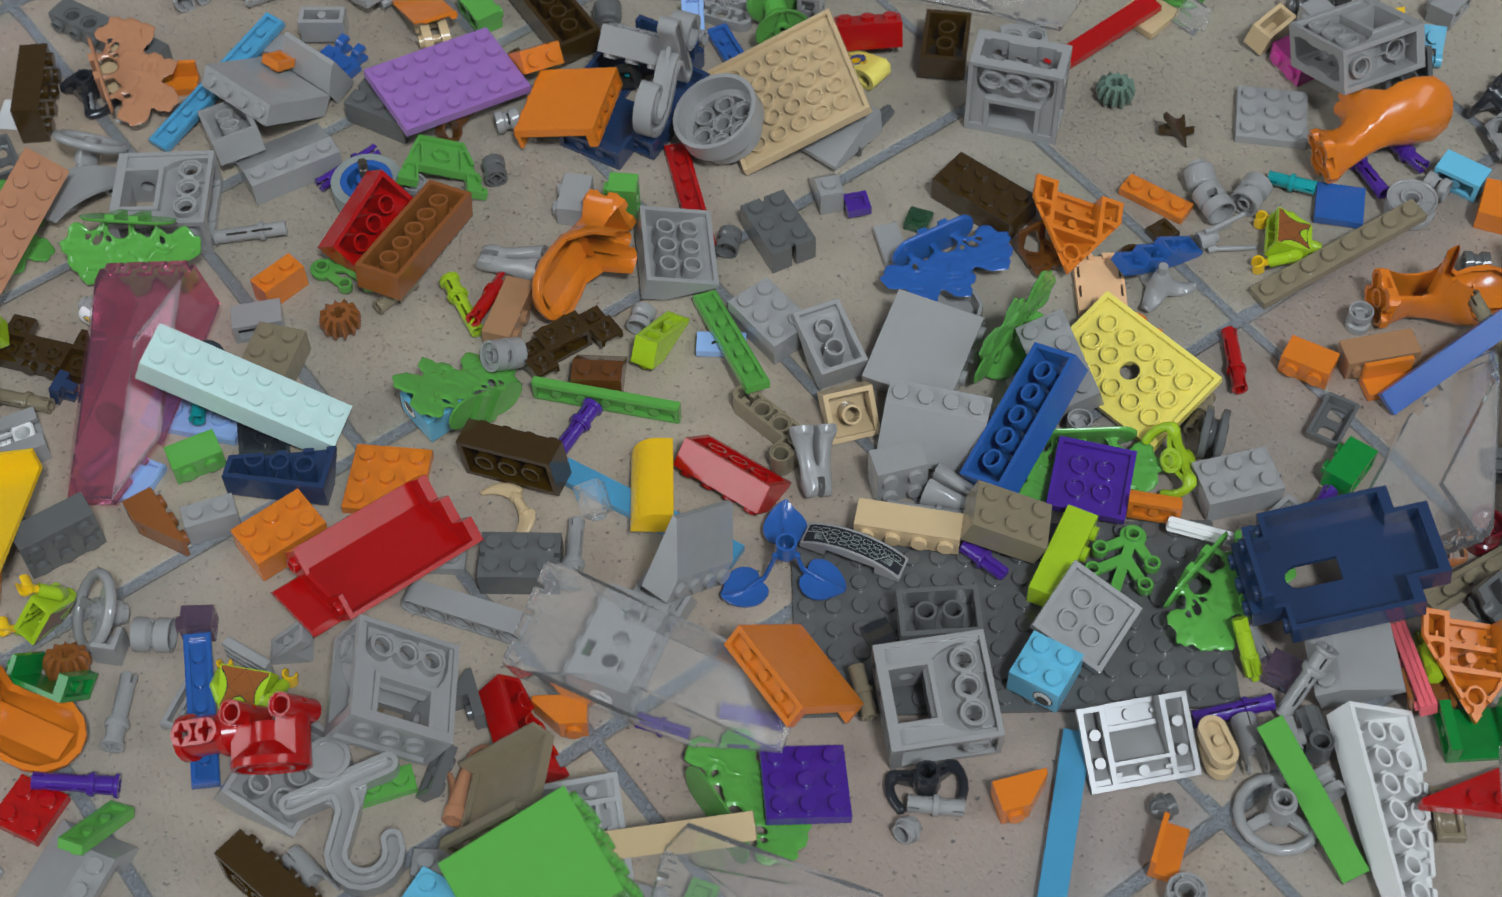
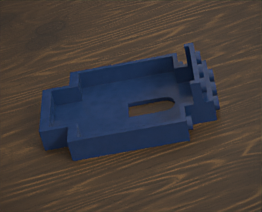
(619, 137)
(1379, 549)

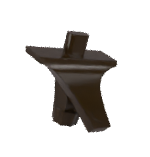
(1176, 128)

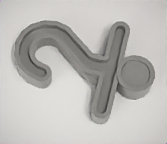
(654, 99)
(344, 788)

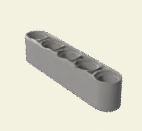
(461, 611)

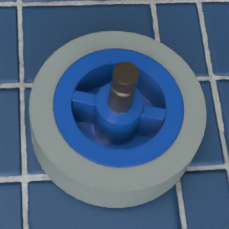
(351, 172)

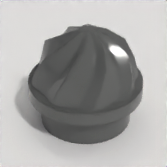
(1163, 803)

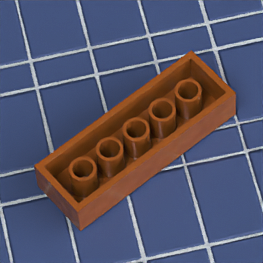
(414, 240)

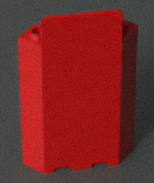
(373, 555)

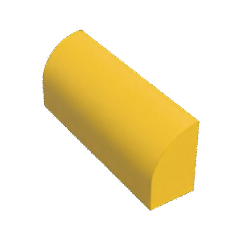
(652, 485)

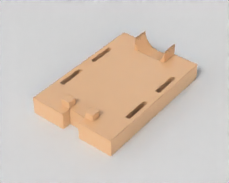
(1095, 278)

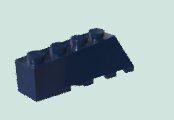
(282, 473)

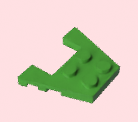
(444, 159)

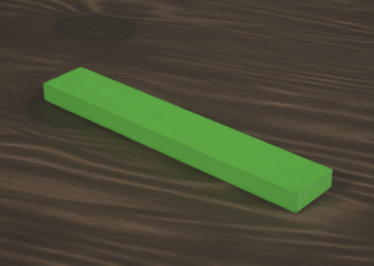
(731, 342)
(609, 399)
(1313, 799)

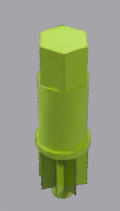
(1248, 654)
(1428, 661)

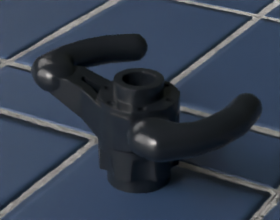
(85, 88)
(1490, 100)
(925, 781)

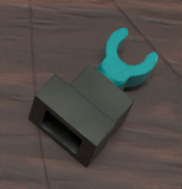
(630, 75)

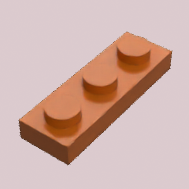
(1156, 199)

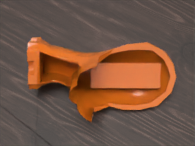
(1378, 118)
(586, 250)
(1433, 294)
(37, 730)

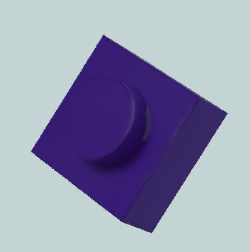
(857, 204)

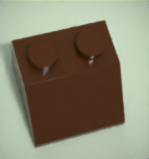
(600, 371)

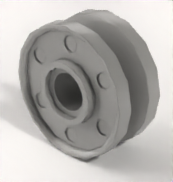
(1413, 189)

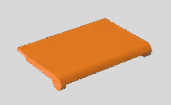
(425, 10)

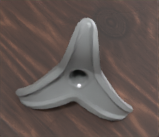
(1160, 285)

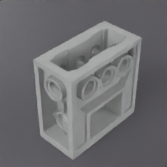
(1357, 45)
(1015, 93)
(173, 188)
(383, 676)
(957, 695)

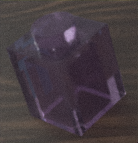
(197, 620)
(1281, 671)

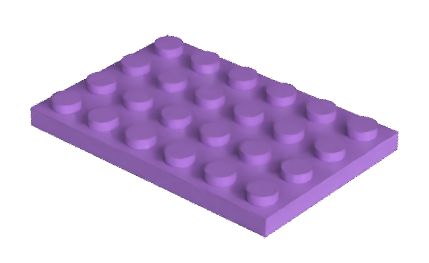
(446, 81)

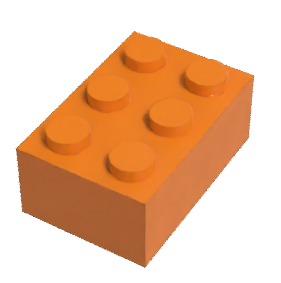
(275, 531)

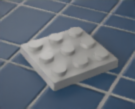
(1271, 117)
(1087, 616)

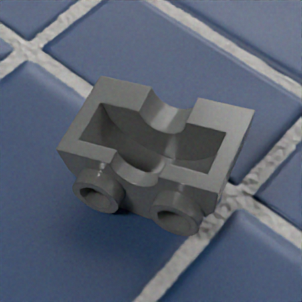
(1487, 598)

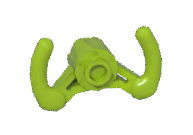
(1174, 458)

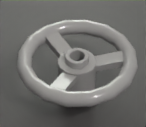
(88, 145)
(101, 611)
(1278, 812)

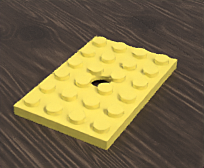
(1169, 377)

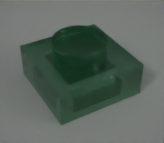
(917, 219)

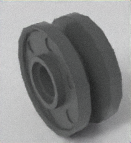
(1213, 433)

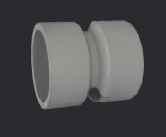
(1251, 193)
(1214, 201)
(503, 354)
(147, 634)

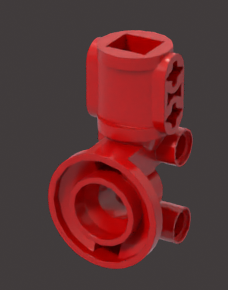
(251, 735)

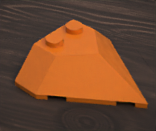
(1074, 223)
(1467, 656)

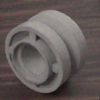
(1186, 883)

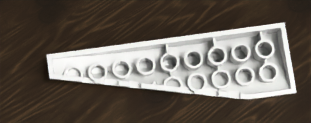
(1384, 785)

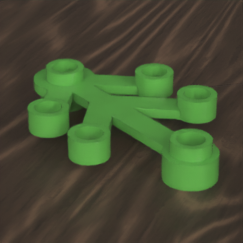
(326, 270)
(1124, 562)

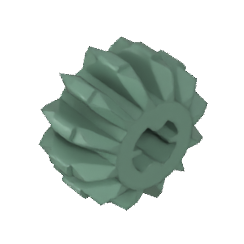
(1115, 90)

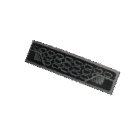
(855, 546)

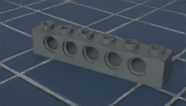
(82, 22)

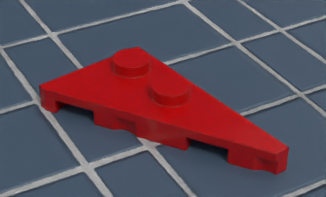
(1473, 797)

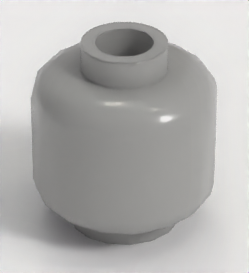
(1197, 173)

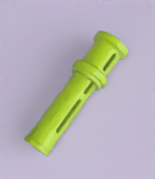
(458, 296)

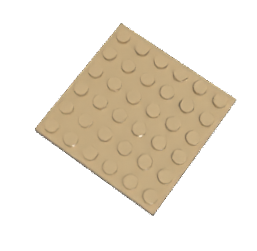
(803, 86)

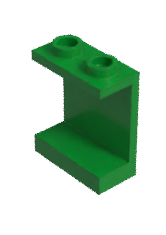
(26, 670)
(1468, 741)

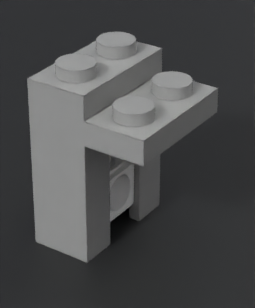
(24, 431)

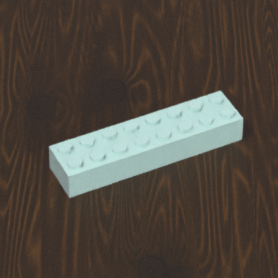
(241, 390)

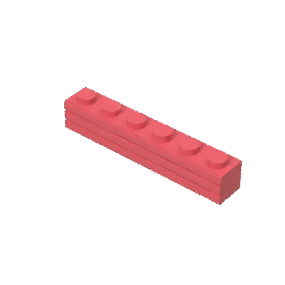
(1409, 659)

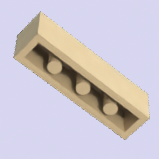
(909, 525)

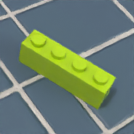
(1067, 544)

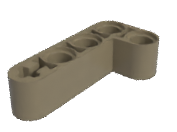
(768, 420)

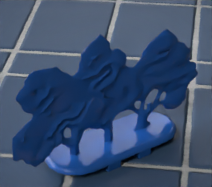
(946, 269)

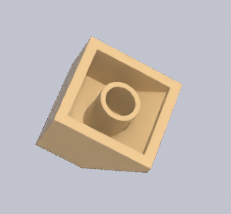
(851, 409)

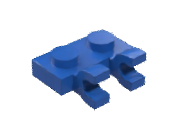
(351, 64)

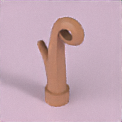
(458, 793)

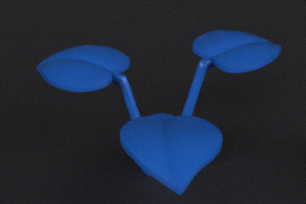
(784, 529)

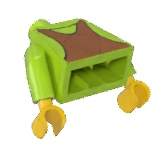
(1286, 239)
(43, 611)
(248, 684)

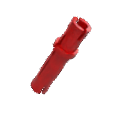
(486, 300)
(1235, 367)

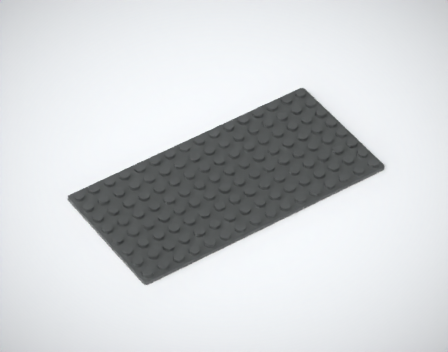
(1141, 666)

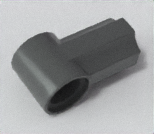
(1316, 733)

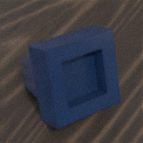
(63, 388)

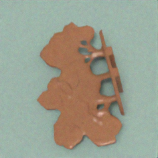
(136, 71)

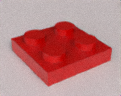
(31, 812)

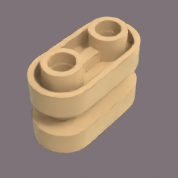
(426, 39)
(1216, 747)

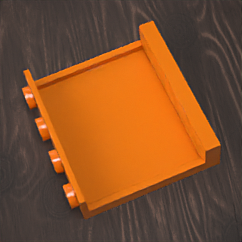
(570, 104)
(792, 672)

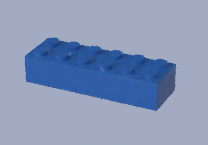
(1025, 418)

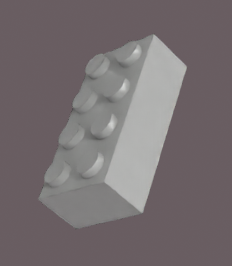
(1056, 332)

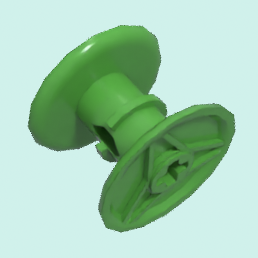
(773, 16)

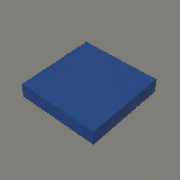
(1339, 205)

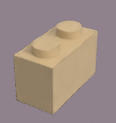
(1269, 28)

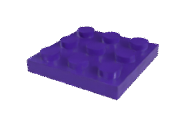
(1092, 478)
(805, 785)

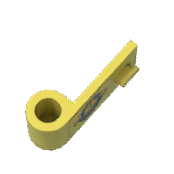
(869, 68)

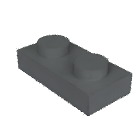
(435, 775)

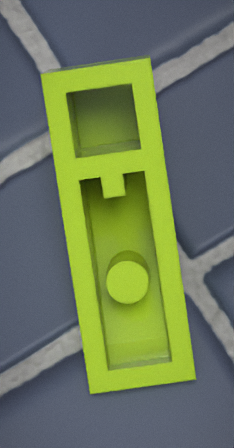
(657, 340)

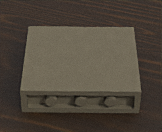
(503, 783)

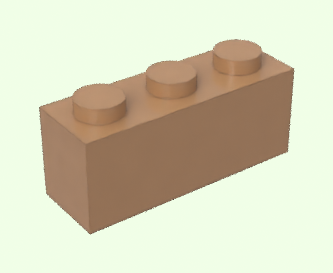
(509, 310)
(1376, 347)

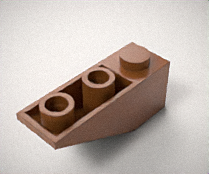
(152, 520)

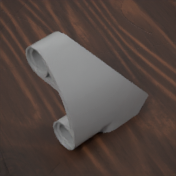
(79, 185)

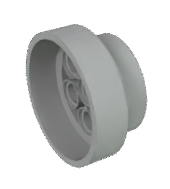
(719, 118)

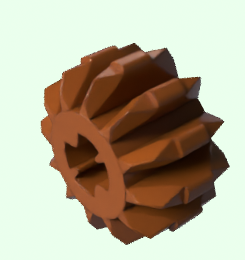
(340, 319)
(65, 659)

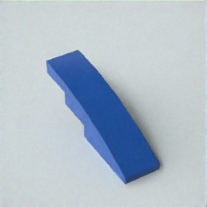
(1147, 257)

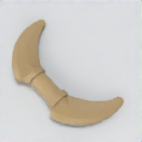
(514, 493)

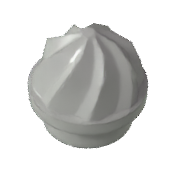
(907, 829)

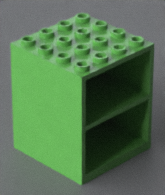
(542, 853)

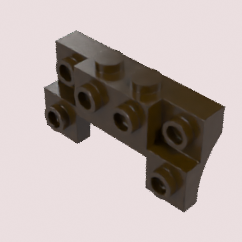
(567, 337)
(41, 355)

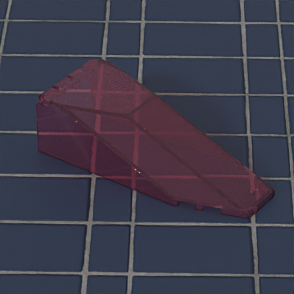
(115, 412)

